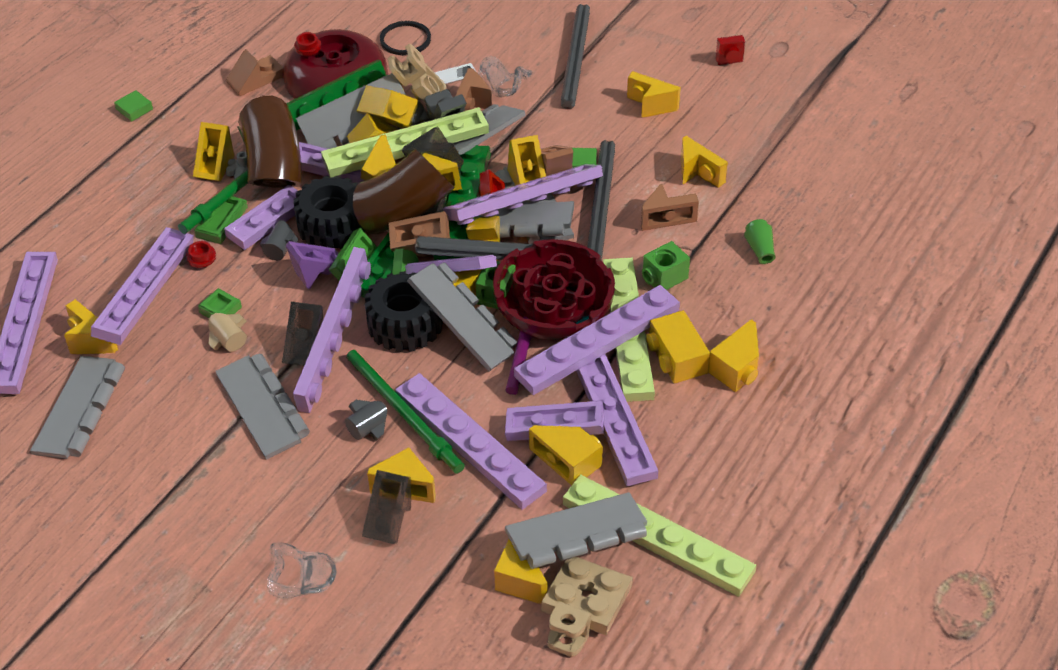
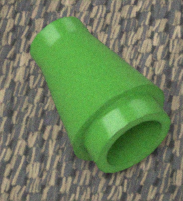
(760, 238)

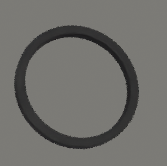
(404, 23)

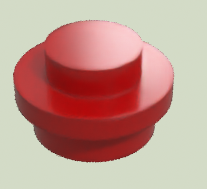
(307, 44)
(201, 254)

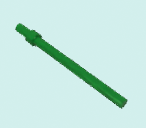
(203, 212)
(437, 445)

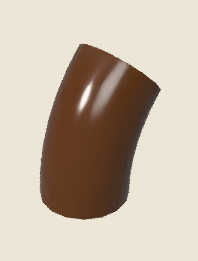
(270, 143)
(399, 193)

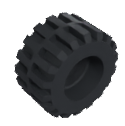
(326, 212)
(399, 314)

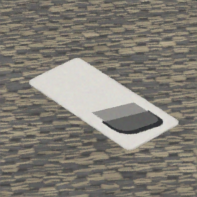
(454, 74)

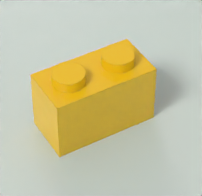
(678, 347)

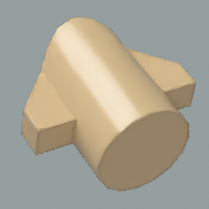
(226, 331)

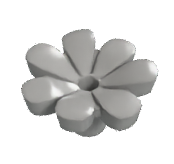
(237, 167)

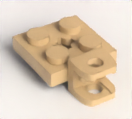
(417, 72)
(577, 615)

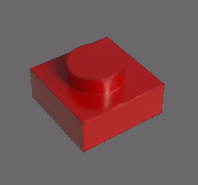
(730, 49)
(490, 183)

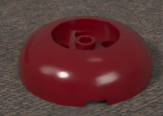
(339, 55)
(541, 286)

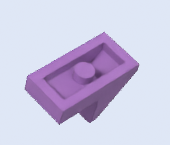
(310, 260)

